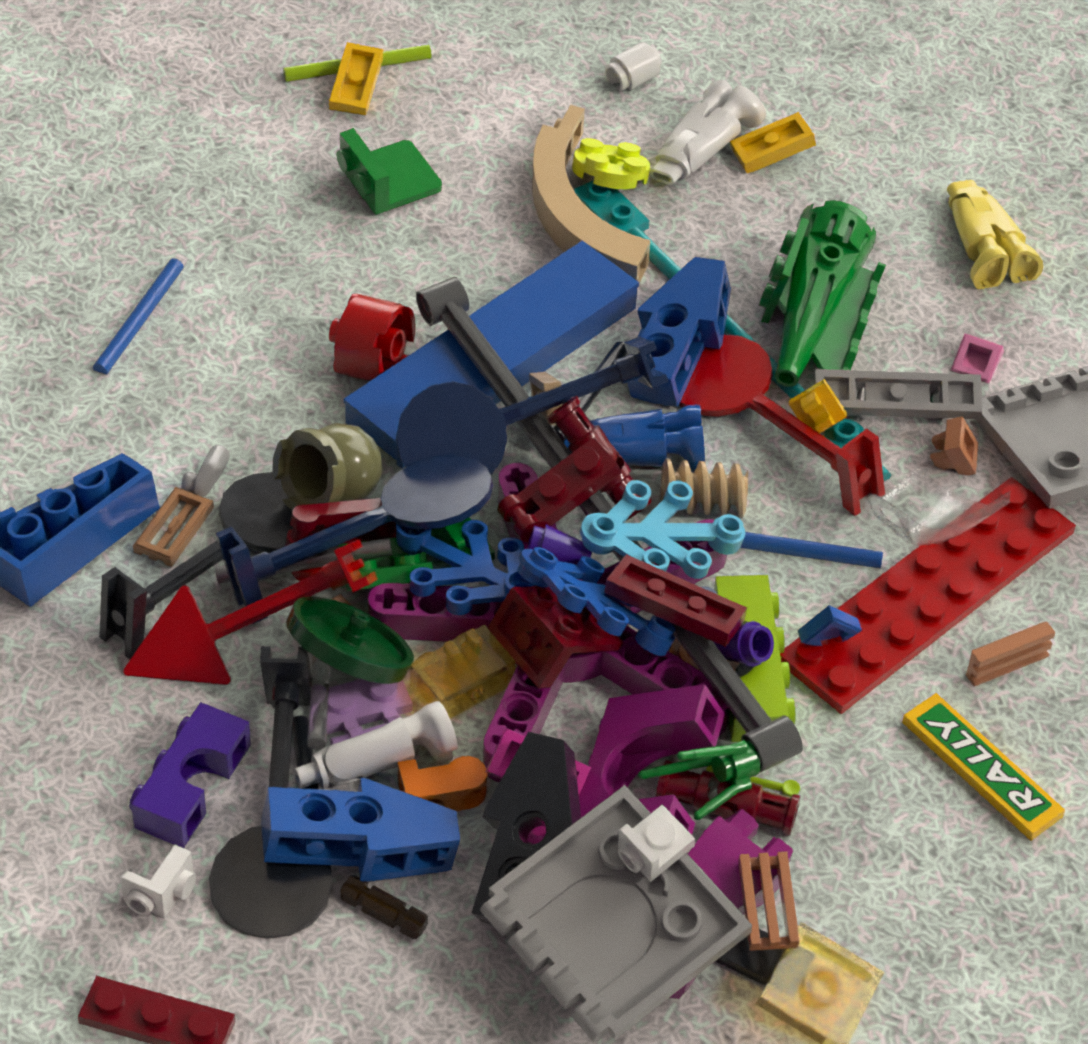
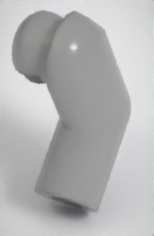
(209, 472)

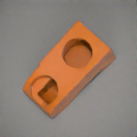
(453, 785)

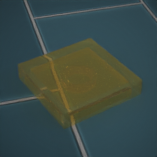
(820, 988)

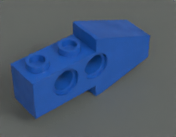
(682, 321)
(372, 828)

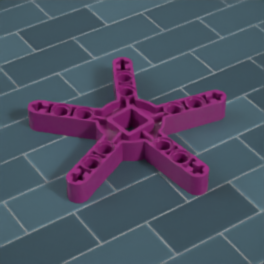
(628, 667)

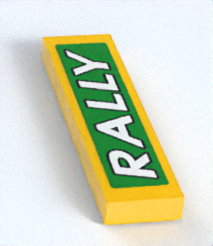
(983, 766)

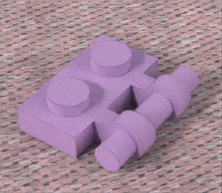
(364, 703)

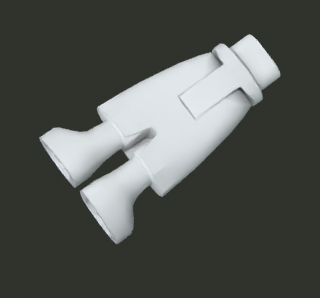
(707, 130)
(381, 749)

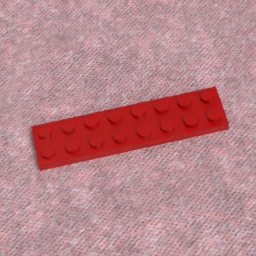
(928, 597)

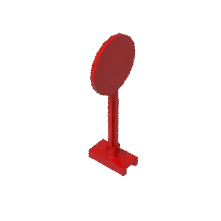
(738, 378)

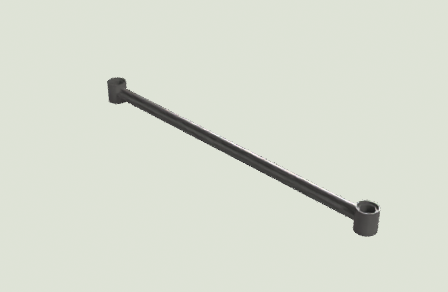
(447, 303)

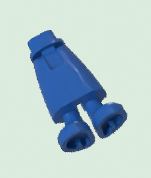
(651, 435)

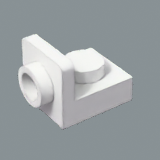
(654, 843)

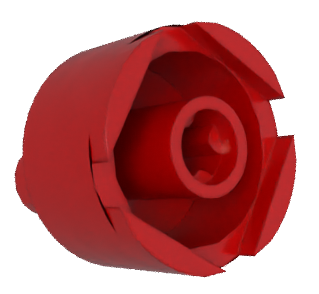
(370, 336)

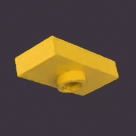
(356, 79)
(773, 142)

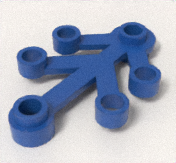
(465, 568)
(545, 570)

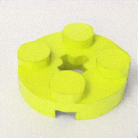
(611, 165)

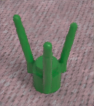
(729, 763)

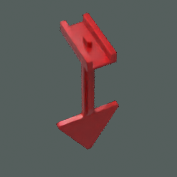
(185, 645)

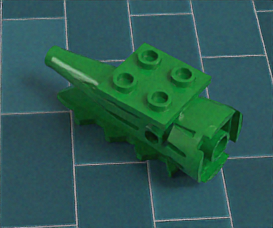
(822, 289)

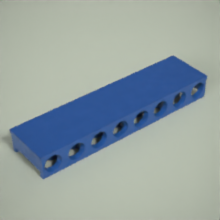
(526, 326)

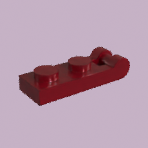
(560, 489)
(317, 517)

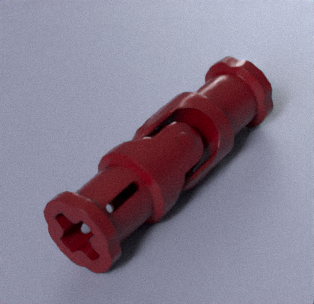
(579, 430)
(763, 806)

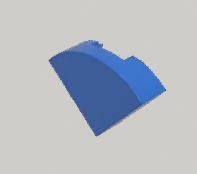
(828, 625)

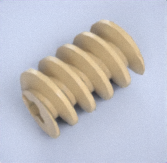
(709, 488)

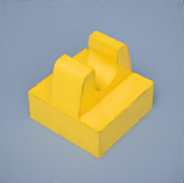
(818, 407)

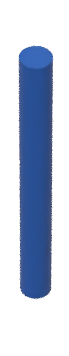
(138, 316)
(812, 550)

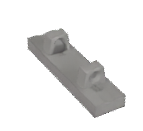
(905, 393)

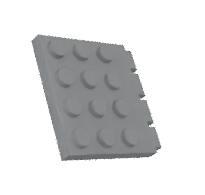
(1044, 434)
(610, 930)

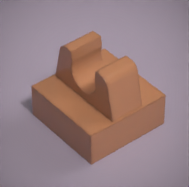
(957, 446)

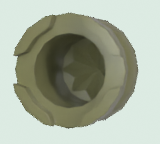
(327, 465)

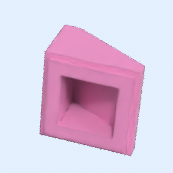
(977, 357)

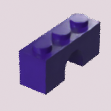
(203, 744)

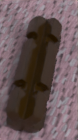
(384, 907)

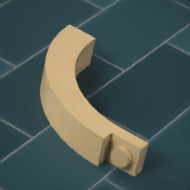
(563, 212)

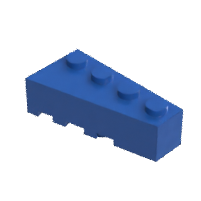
(72, 526)

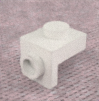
(171, 881)

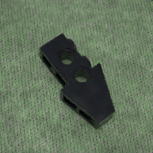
(533, 792)

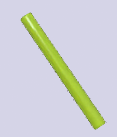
(331, 66)

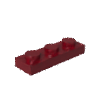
(675, 600)
(152, 1015)

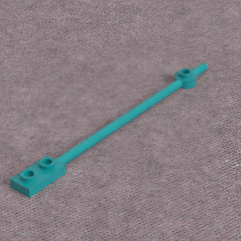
(621, 213)

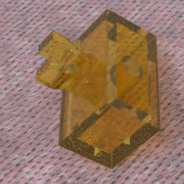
(462, 671)

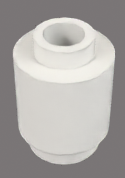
(634, 66)

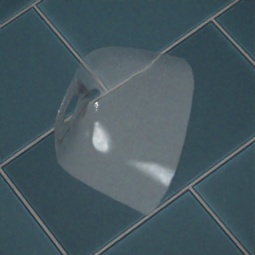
(949, 515)

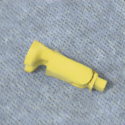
(991, 237)

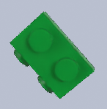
(388, 174)

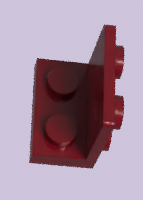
(545, 634)

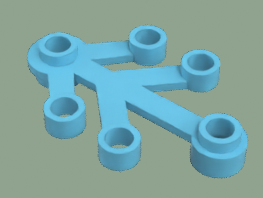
(608, 532)

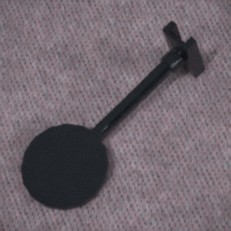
(255, 513)
(245, 890)

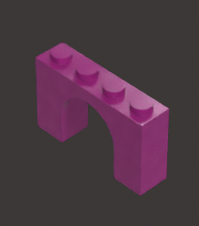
(645, 729)

